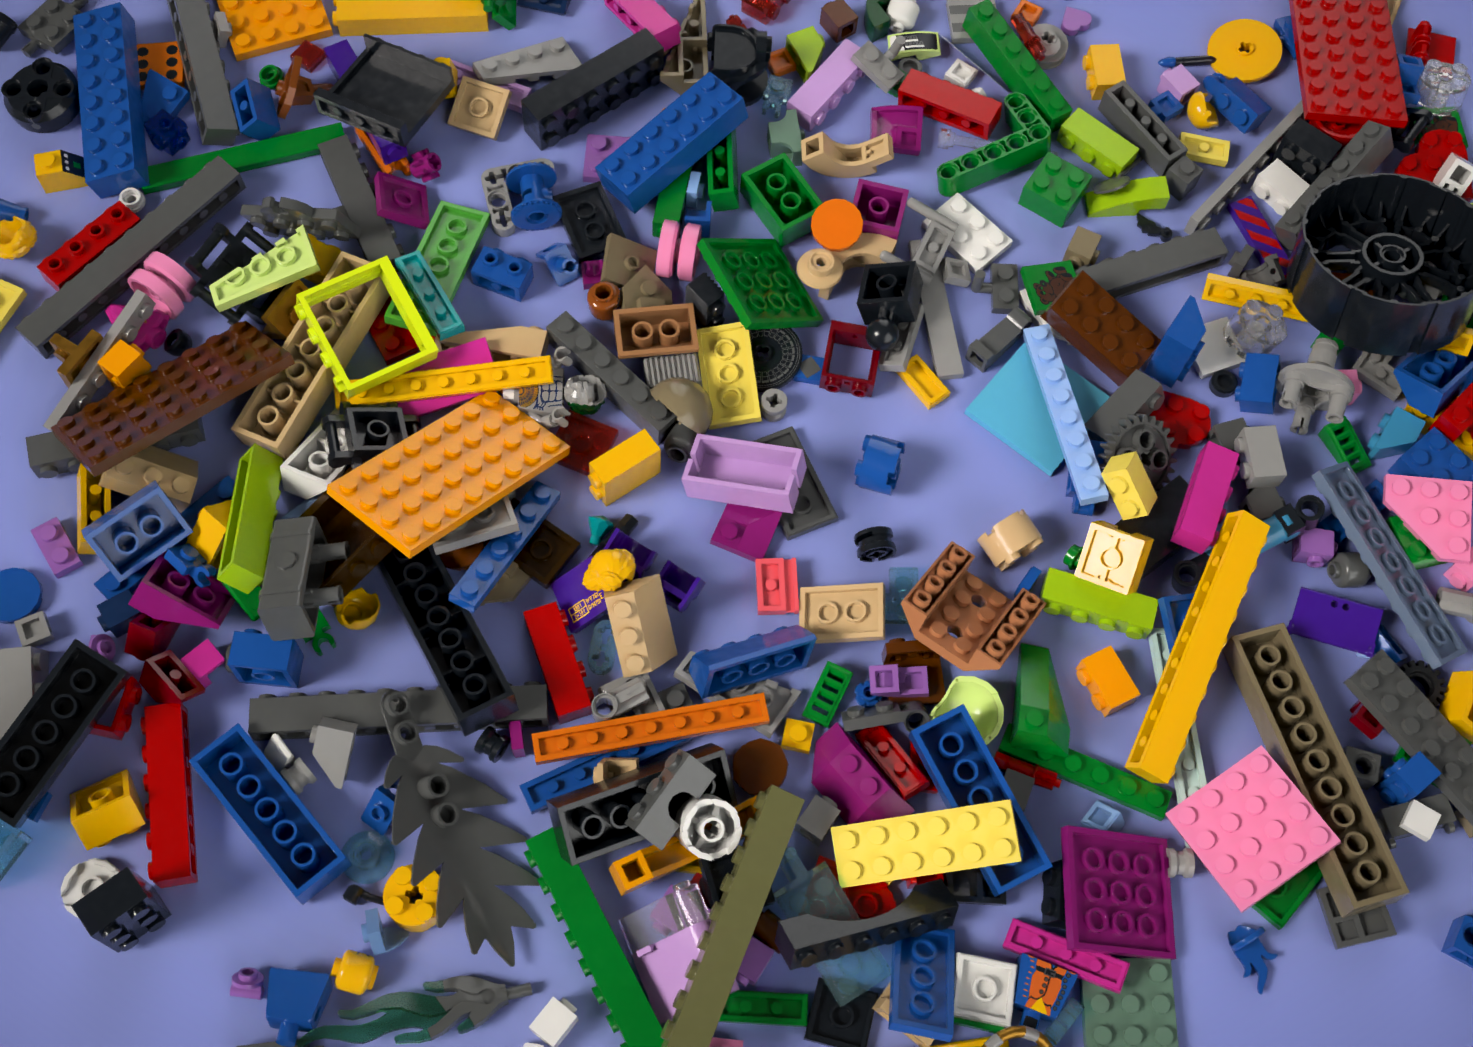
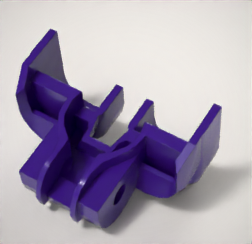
(677, 584)

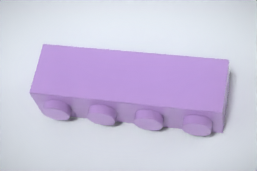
(826, 86)

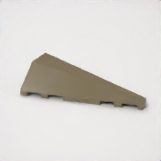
(688, 59)

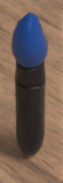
(1170, 62)

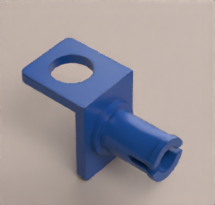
(560, 263)

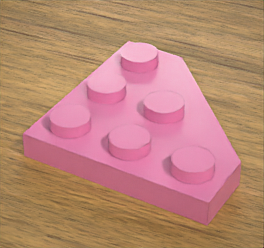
(1433, 512)

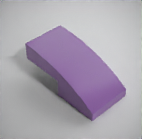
(898, 682)

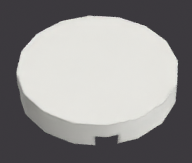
(84, 879)

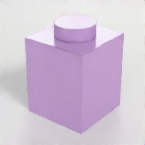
(1179, 83)

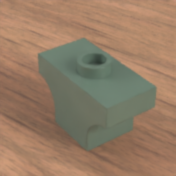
(786, 137)

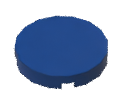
(18, 594)

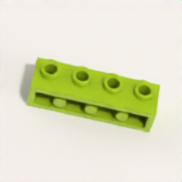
(1098, 605)

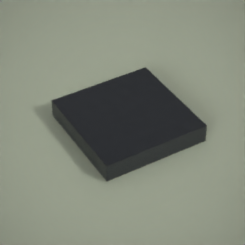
(839, 1025)

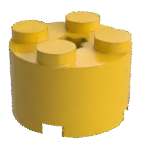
(397, 901)

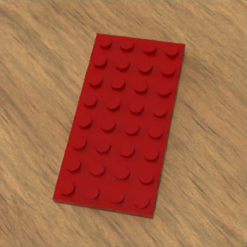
(1348, 62)

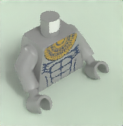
(545, 402)

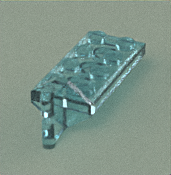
(820, 895)

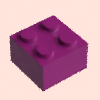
(880, 207)

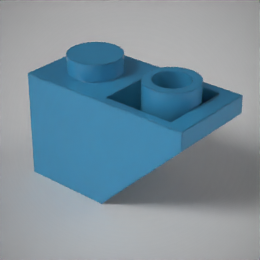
(1397, 434)

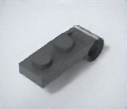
(883, 714)

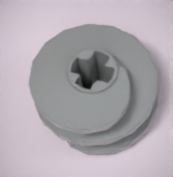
(1054, 42)

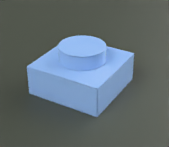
(695, 189)

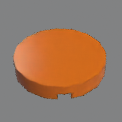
(837, 225)

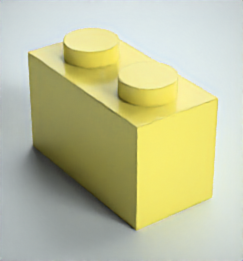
(1129, 485)

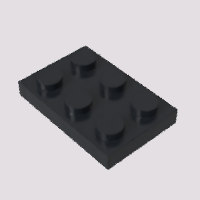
(588, 220)

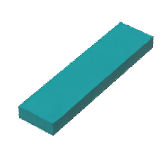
(429, 295)

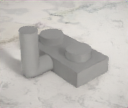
(879, 65)

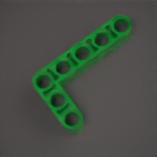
(1027, 144)

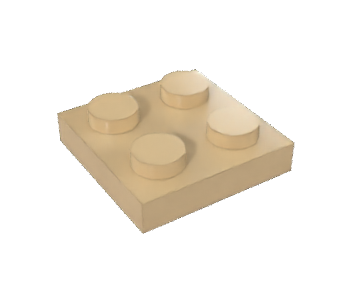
(479, 108)

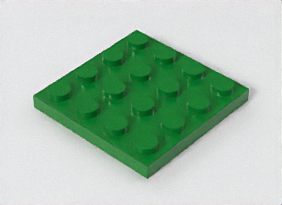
(760, 283)

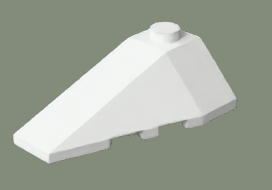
(307, 468)

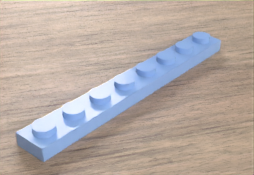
(1065, 415)

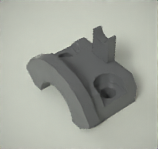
(1266, 273)

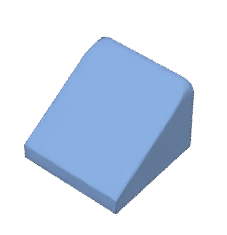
(1103, 818)

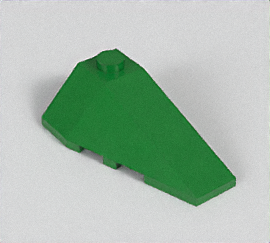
(1038, 707)

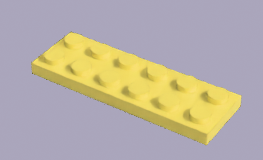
(926, 843)

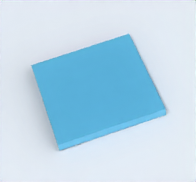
(1018, 415)

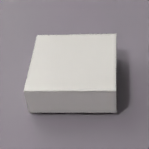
(960, 74)
(1420, 820)

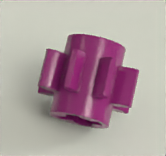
(425, 165)

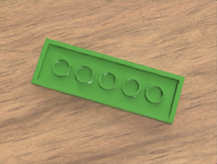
(448, 250)

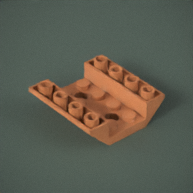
(944, 604)

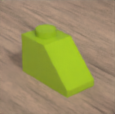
(806, 50)

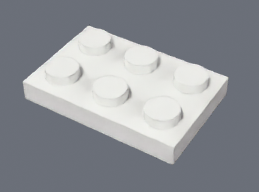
(976, 237)

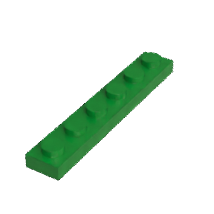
(1097, 778)

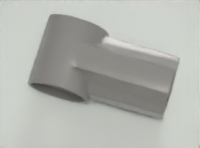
(1455, 603)
(621, 699)

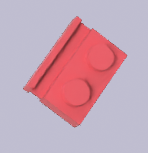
(776, 586)

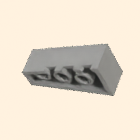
(20, 677)

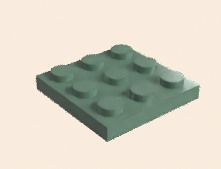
(1138, 1015)

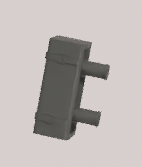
(293, 578)

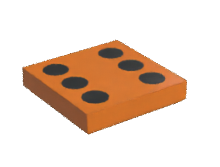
(163, 59)

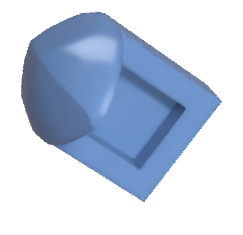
(381, 939)

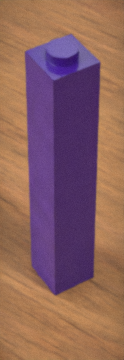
(340, 58)

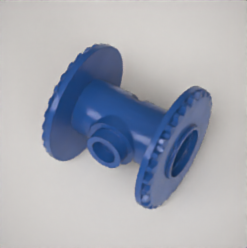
(534, 184)

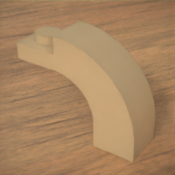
(845, 160)
(862, 253)

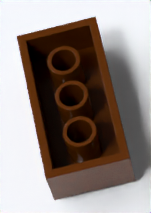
(1101, 328)

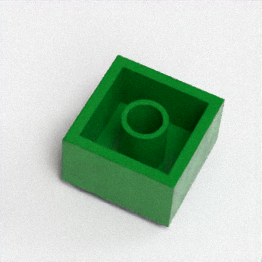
(1055, 189)

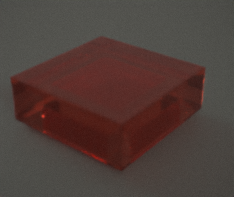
(311, 55)

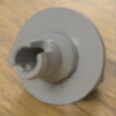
(1315, 386)

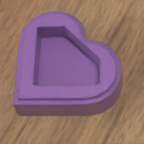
(1075, 21)

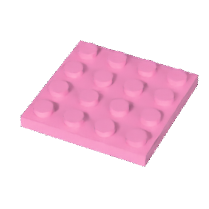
(1252, 829)

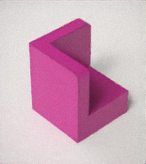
(203, 661)

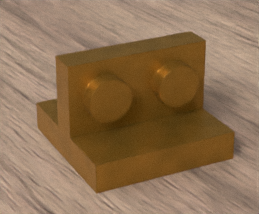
(281, 314)
(73, 355)

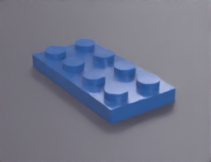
(923, 985)

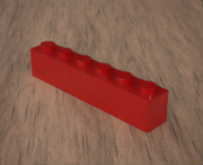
(170, 795)

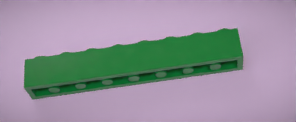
(596, 943)

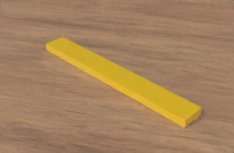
(456, 381)

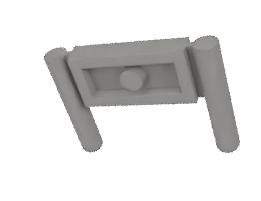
(933, 244)

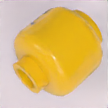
(354, 972)

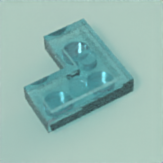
(900, 584)

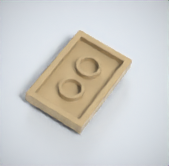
(843, 612)

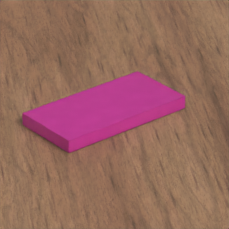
(466, 354)

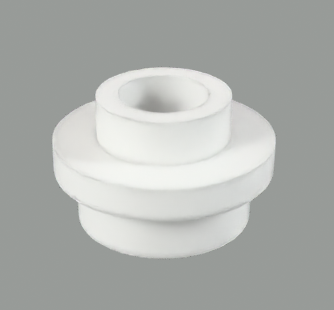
(132, 194)

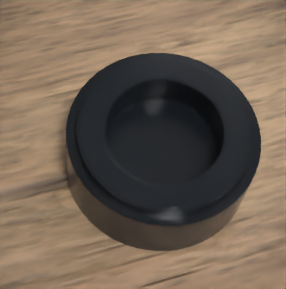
(1223, 383)

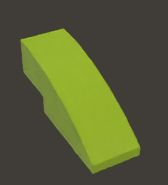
(1129, 200)

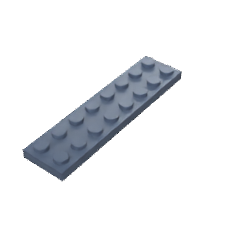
(1389, 564)

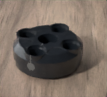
(42, 96)

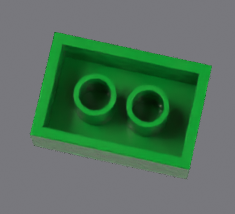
(780, 198)

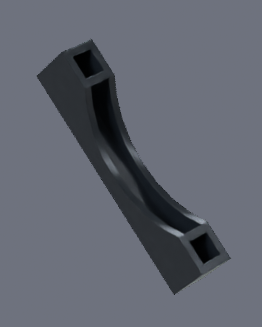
(814, 939)

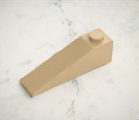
(504, 343)

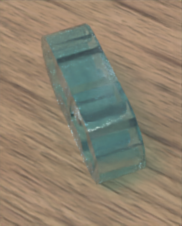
(596, 647)
(1064, 1021)

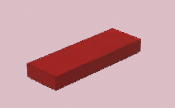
(892, 761)

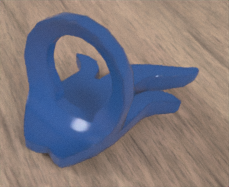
(1250, 951)

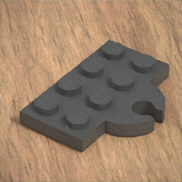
(285, 216)

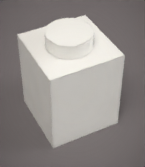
(554, 1021)

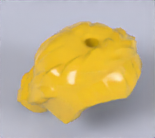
(16, 238)
(609, 570)

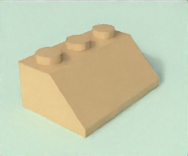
(171, 471)
(640, 625)

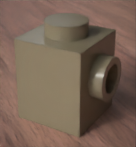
(1083, 248)

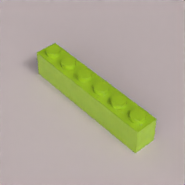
(251, 519)

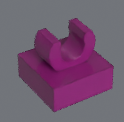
(591, 273)

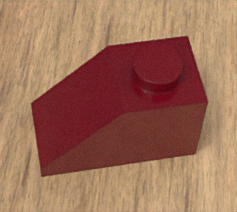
(149, 636)
(169, 679)

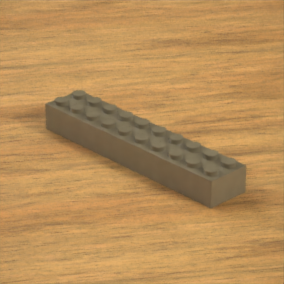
(1306, 748)

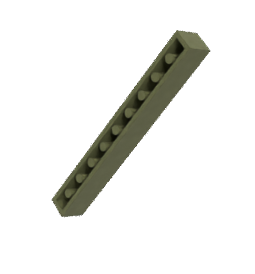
(733, 920)

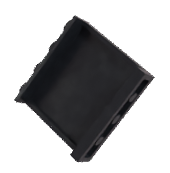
(387, 91)

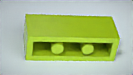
(1096, 143)

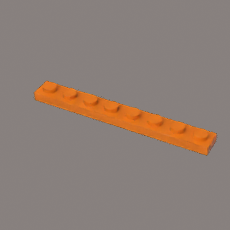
(650, 728)

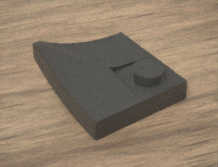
(1354, 929)

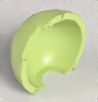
(980, 701)

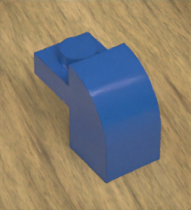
(1409, 71)

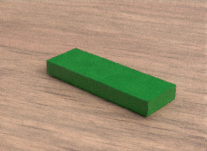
(766, 1008)

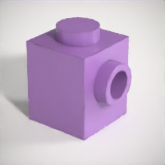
(1314, 547)

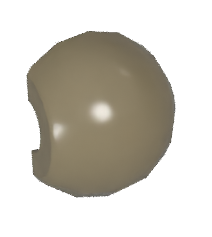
(686, 401)

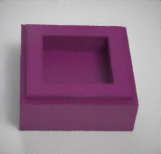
(517, 739)

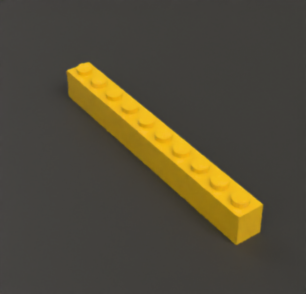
(1197, 648)

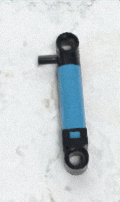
(1284, 525)

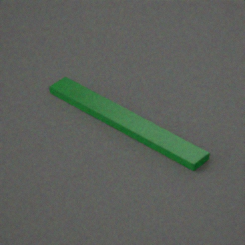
(243, 157)

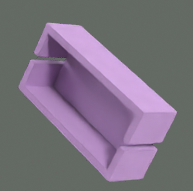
(744, 473)

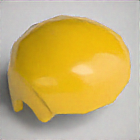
(1201, 113)
(358, 609)

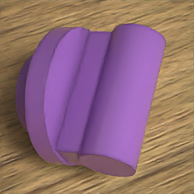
(103, 645)
(247, 984)

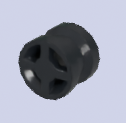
(492, 744)

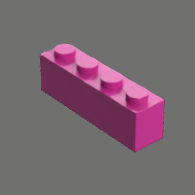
(649, 15)
(1205, 498)

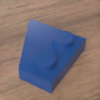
(162, 94)

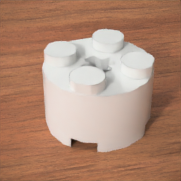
(706, 843)

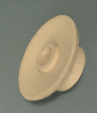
(820, 276)

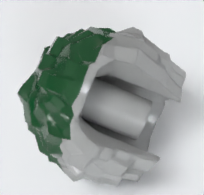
(585, 394)

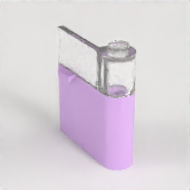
(664, 943)

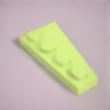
(278, 267)

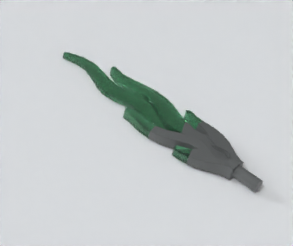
(434, 1014)

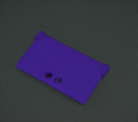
(1334, 623)

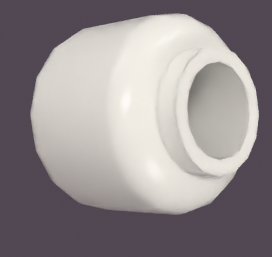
(902, 15)

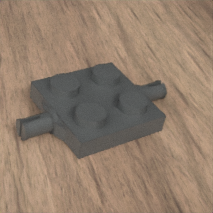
(50, 26)

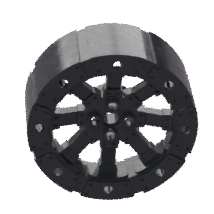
(1392, 231)

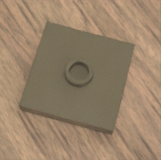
(624, 259)

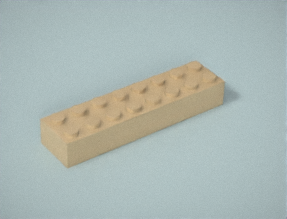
(289, 401)

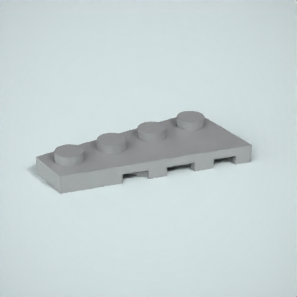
(529, 63)
(778, 699)

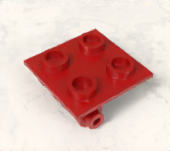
(1429, 45)

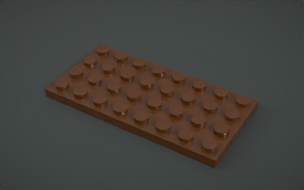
(170, 397)

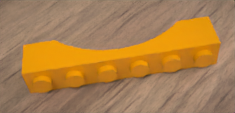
(652, 863)

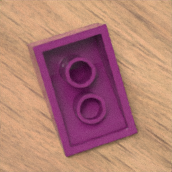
(178, 599)

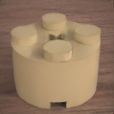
(1009, 539)

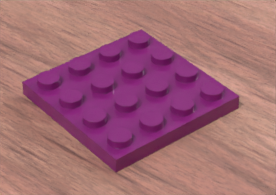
(1117, 893)

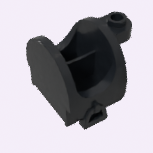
(740, 59)

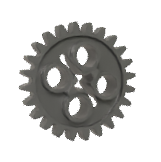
(1148, 439)

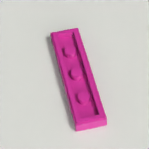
(1049, 947)

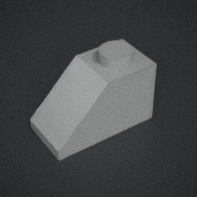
(333, 747)

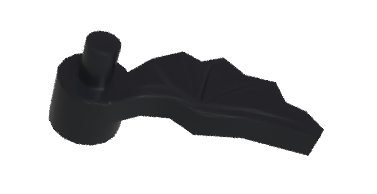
(1152, 230)

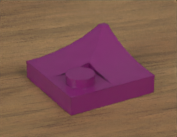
(901, 123)
(746, 530)

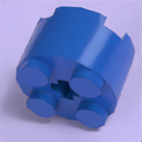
(880, 464)

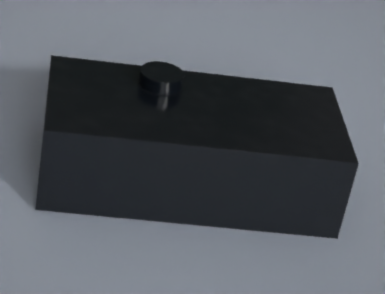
(1159, 524)

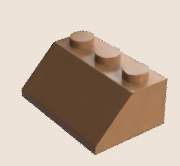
(655, 331)

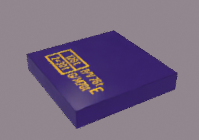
(579, 603)

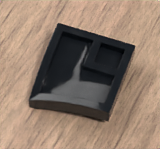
(971, 888)

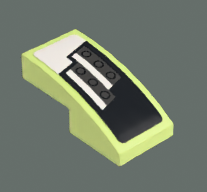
(918, 43)

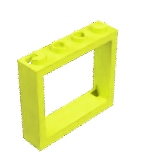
(379, 268)

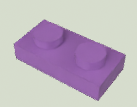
(57, 547)

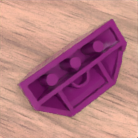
(854, 780)

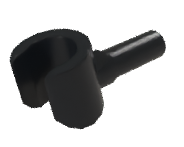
(355, 893)

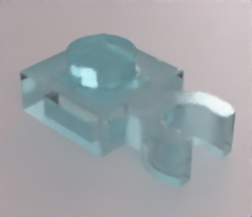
(776, 93)

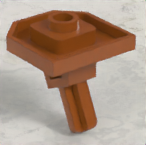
(295, 89)

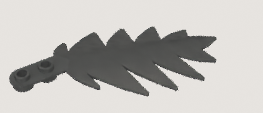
(452, 836)

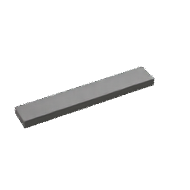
(939, 325)

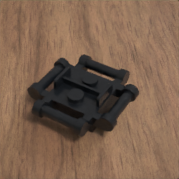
(234, 255)
(367, 430)

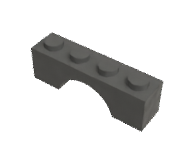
(1259, 501)

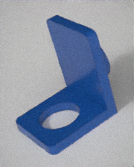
(380, 809)

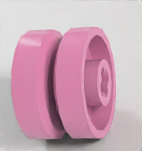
(678, 250)
(164, 283)

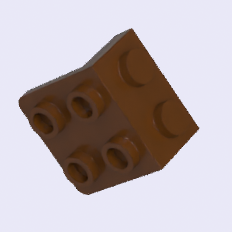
(914, 654)

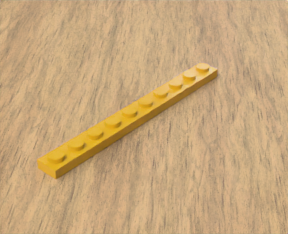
(1237, 292)

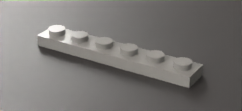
(91, 376)

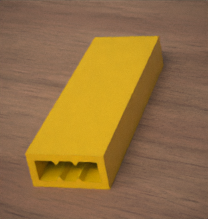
(408, 17)

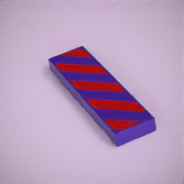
(1257, 231)

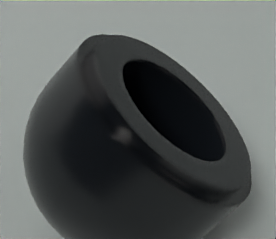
(182, 342)

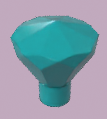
(599, 528)

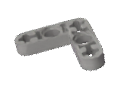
(500, 190)

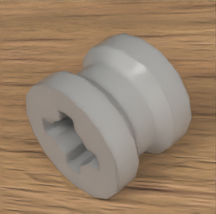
(777, 410)
(298, 775)
(1181, 862)

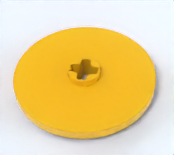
(1250, 35)

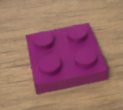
(401, 200)

